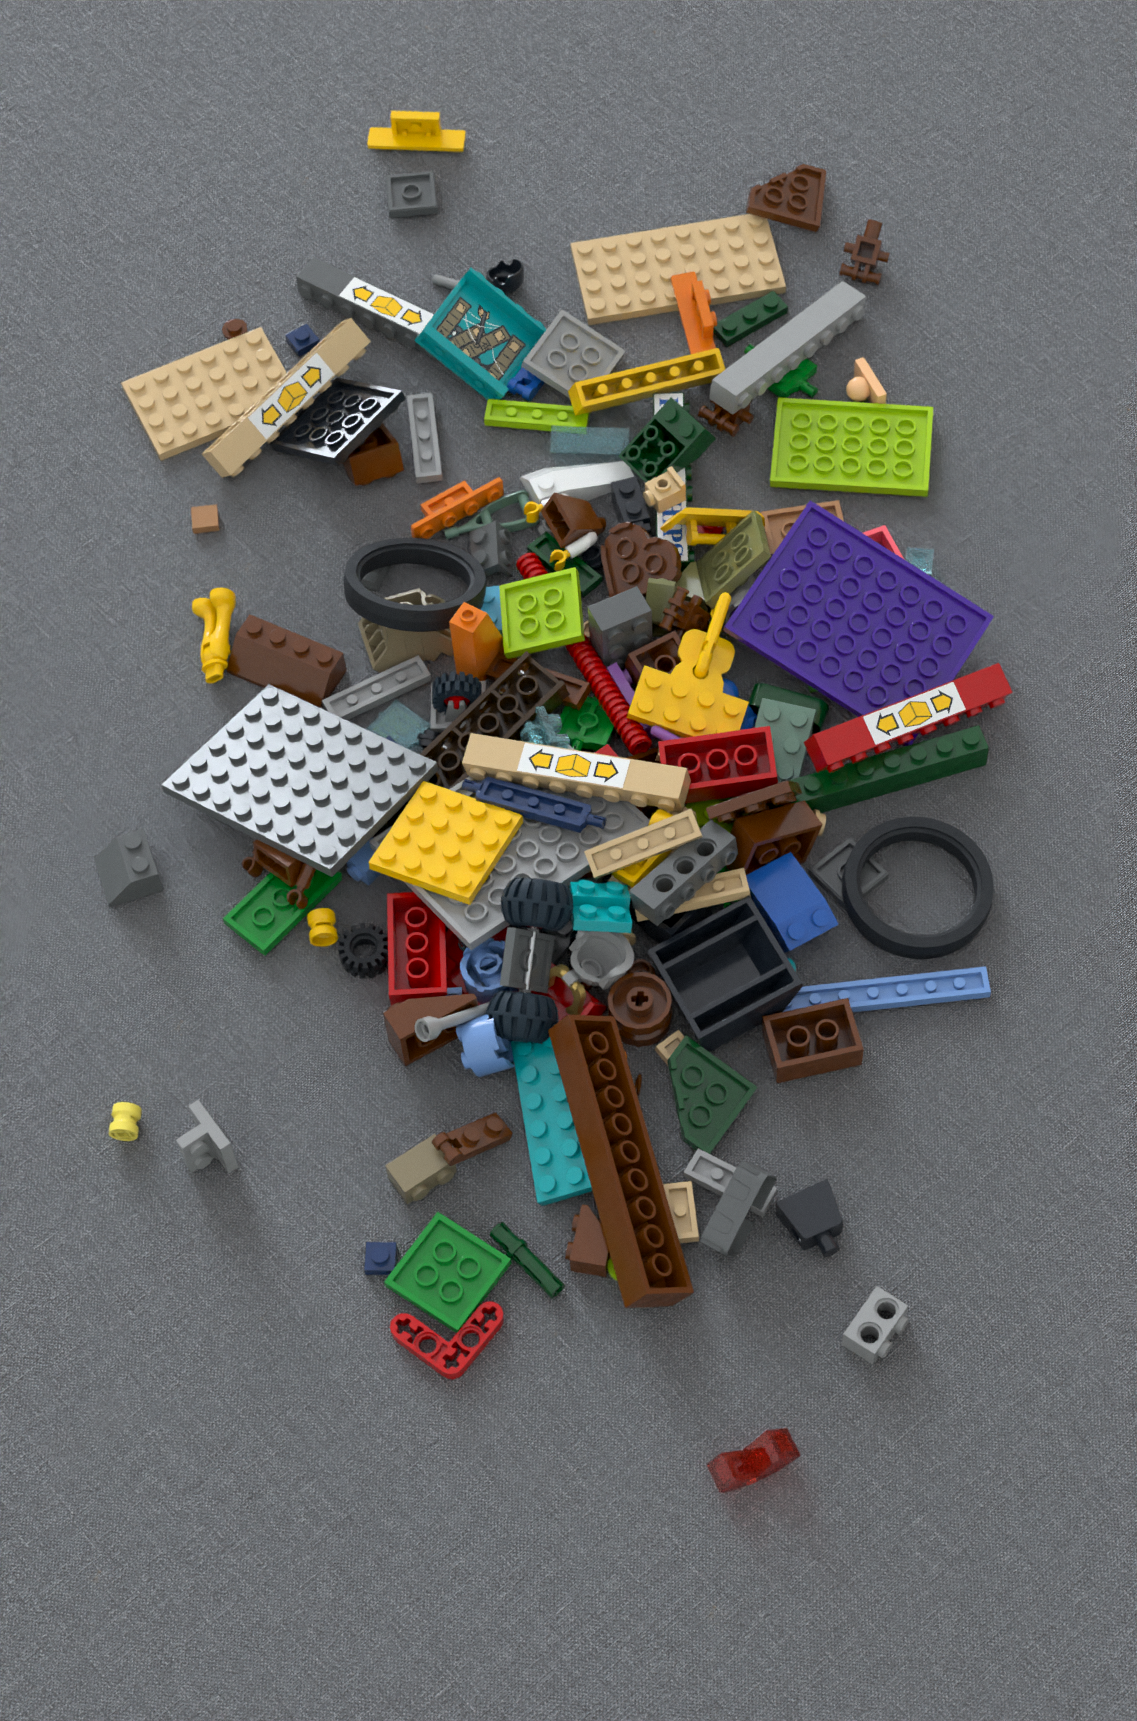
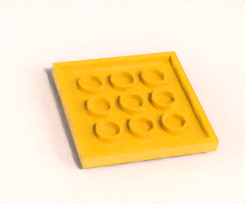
(446, 842)

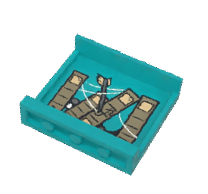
(481, 335)

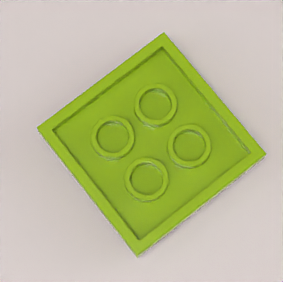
(541, 613)

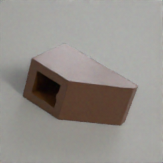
(589, 1250)

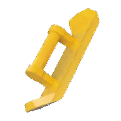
(706, 517)

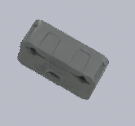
(728, 1225)

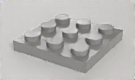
(571, 354)

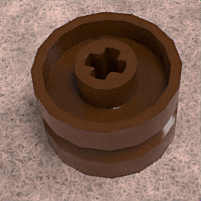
(641, 1008)

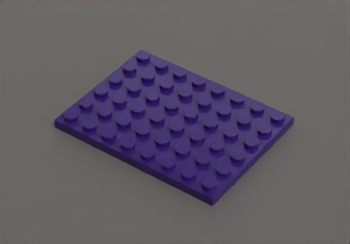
(855, 617)

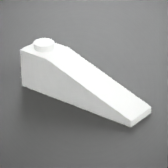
(577, 481)

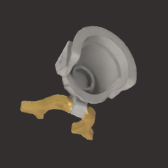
(596, 961)

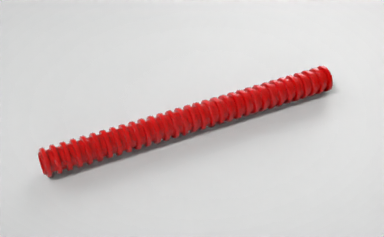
(597, 675)

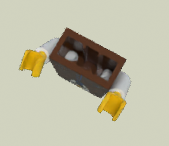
(571, 523)

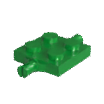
(794, 380)
(588, 726)

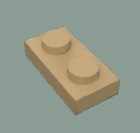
(683, 1211)

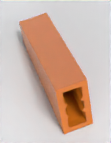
(474, 641)

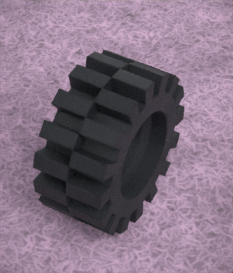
(359, 937)

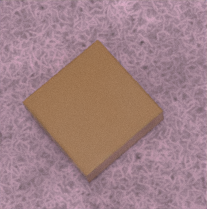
(205, 519)

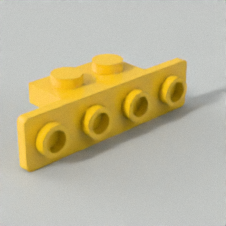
(416, 132)

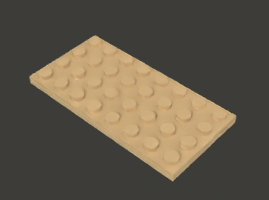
(633, 271)

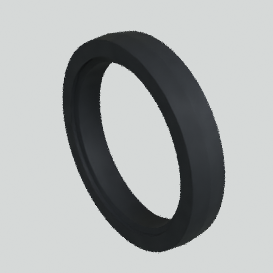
(411, 551)
(928, 831)

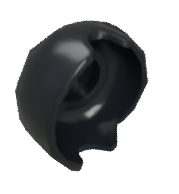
(506, 276)

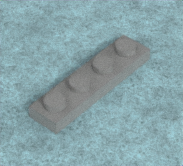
(424, 438)
(378, 689)

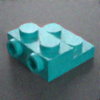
(600, 907)

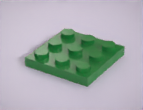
(447, 1272)

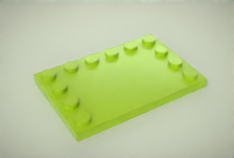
(852, 447)

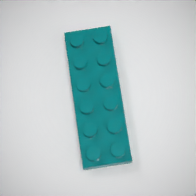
(549, 1126)

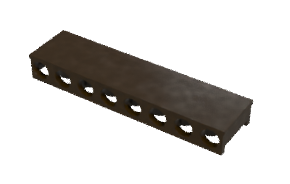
(500, 717)

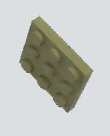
(734, 559)

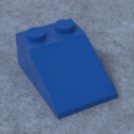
(789, 902)

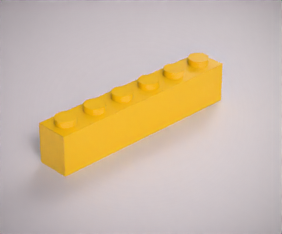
(643, 381)

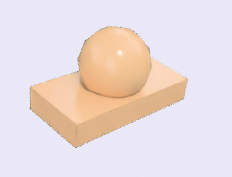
(865, 384)

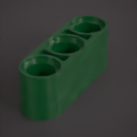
(779, 694)

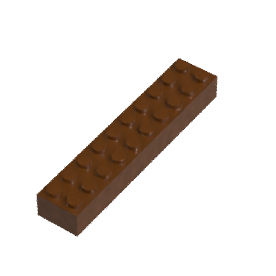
(620, 1162)

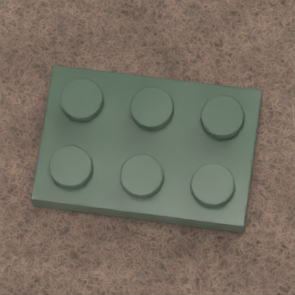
(789, 729)

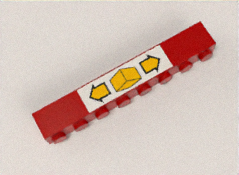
(908, 717)

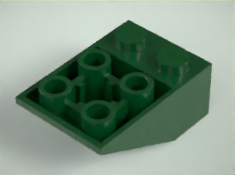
(666, 441)

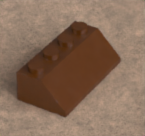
(286, 661)

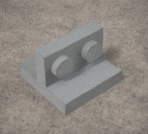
(205, 1142)

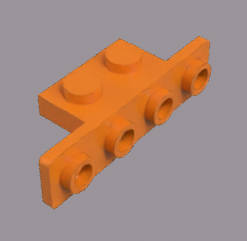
(694, 311)
(454, 505)

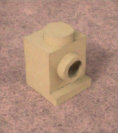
(665, 491)

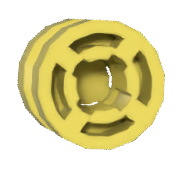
(125, 1121)

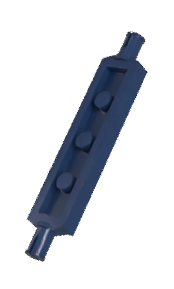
(535, 804)

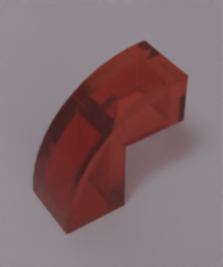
(757, 1461)

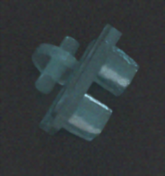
(543, 730)

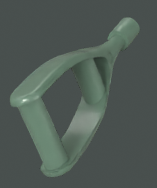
(485, 516)

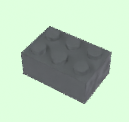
(620, 626)

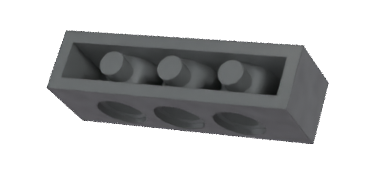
(684, 873)

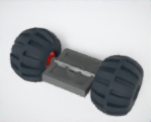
(528, 958)

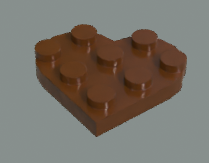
(634, 557)

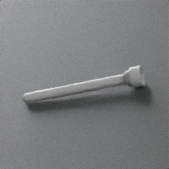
(430, 1027)

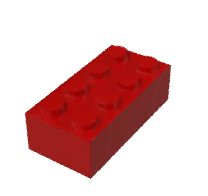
(723, 762)

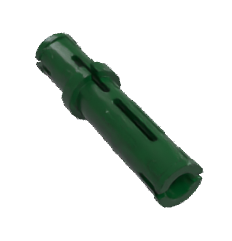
(532, 1265)

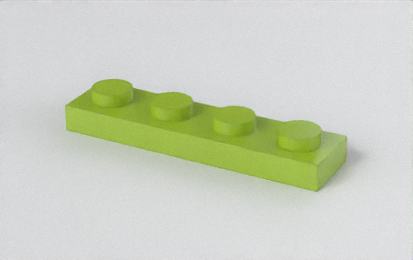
(531, 415)

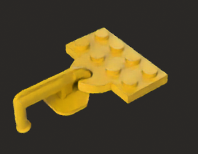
(692, 696)

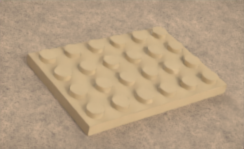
(203, 392)

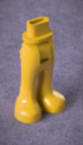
(215, 641)

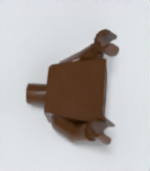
(282, 866)

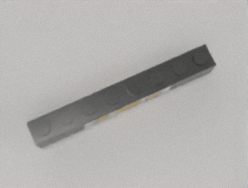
(363, 302)

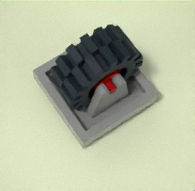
(451, 697)

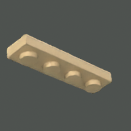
(643, 844)

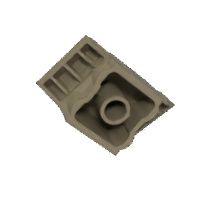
(391, 647)

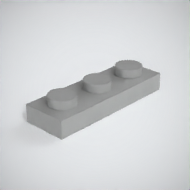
(715, 1176)

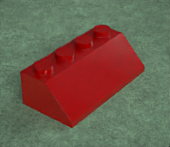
(415, 949)

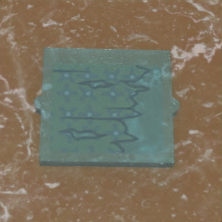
(400, 724)

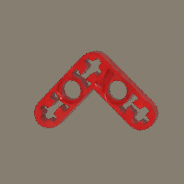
(444, 1349)

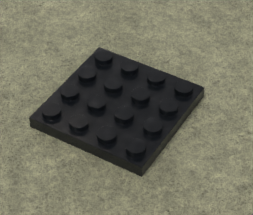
(338, 421)

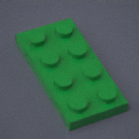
(268, 917)

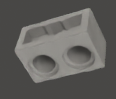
(870, 1323)

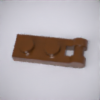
(472, 1139)

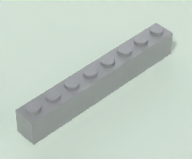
(787, 347)

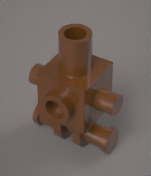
(865, 253)
(725, 420)
(684, 615)

